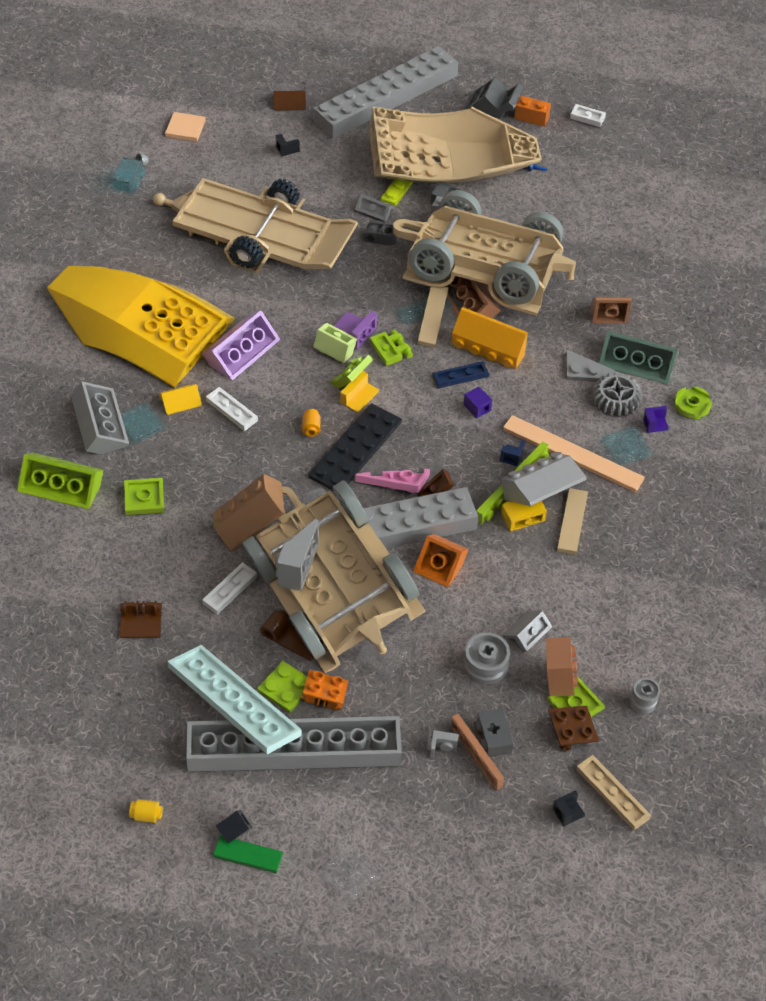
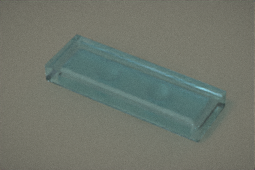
(416, 311)

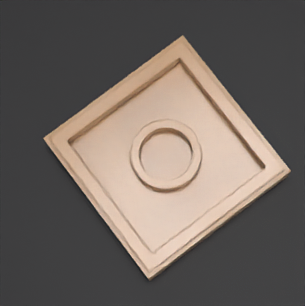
(185, 126)

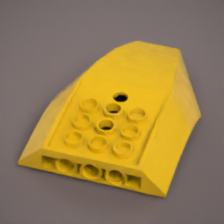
(108, 315)

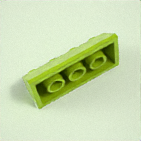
(59, 480)

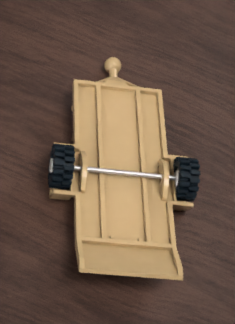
(260, 225)

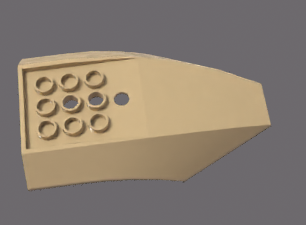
(465, 142)

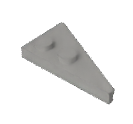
(585, 369)

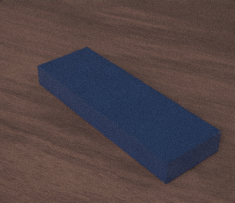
(460, 374)

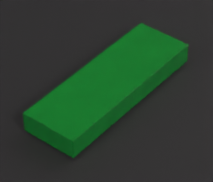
(248, 855)

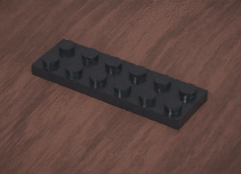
(355, 447)

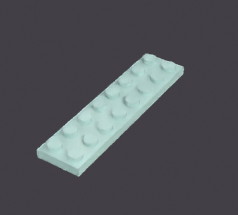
(234, 699)

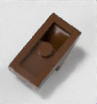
(439, 483)

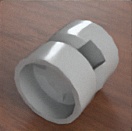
(645, 695)

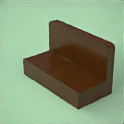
(289, 100)

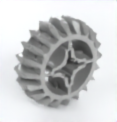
(617, 394)

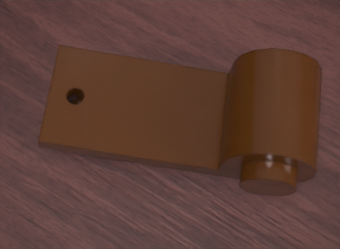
(280, 631)

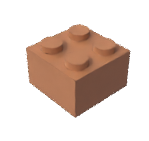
(561, 666)

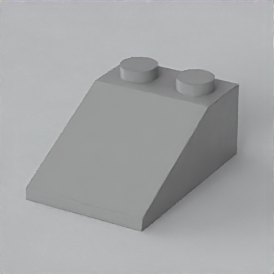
(297, 556)

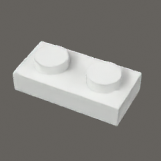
(587, 115)

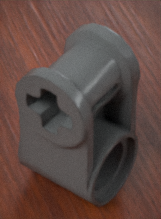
(381, 233)

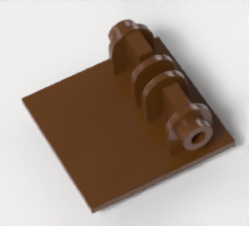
(140, 619)
(573, 726)

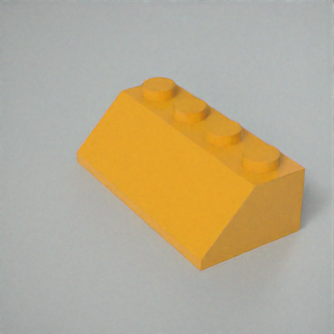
(489, 338)

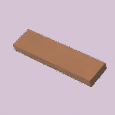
(477, 752)

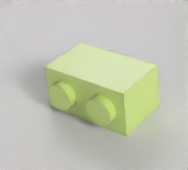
(334, 342)

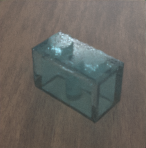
(128, 175)

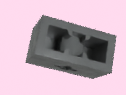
(494, 732)

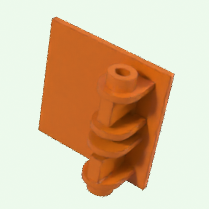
(325, 688)

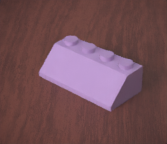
(241, 345)

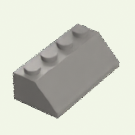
(99, 418)
(542, 479)

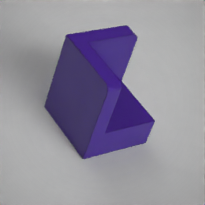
(477, 402)
(655, 419)

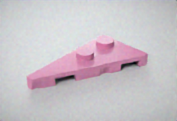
(395, 480)

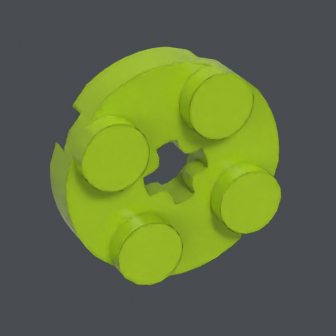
(694, 411)

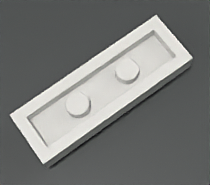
(231, 408)
(229, 588)

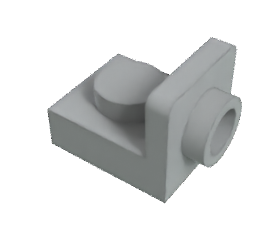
(443, 740)

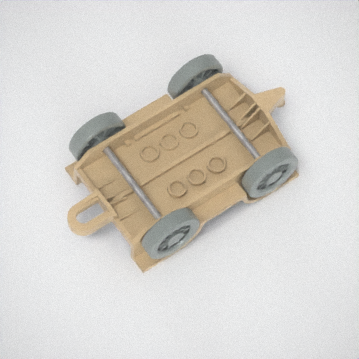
(504, 255)
(351, 582)

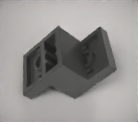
(495, 98)

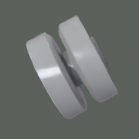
(486, 658)

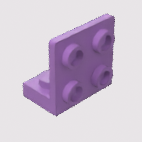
(358, 327)

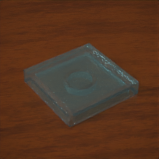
(142, 423)
(627, 446)

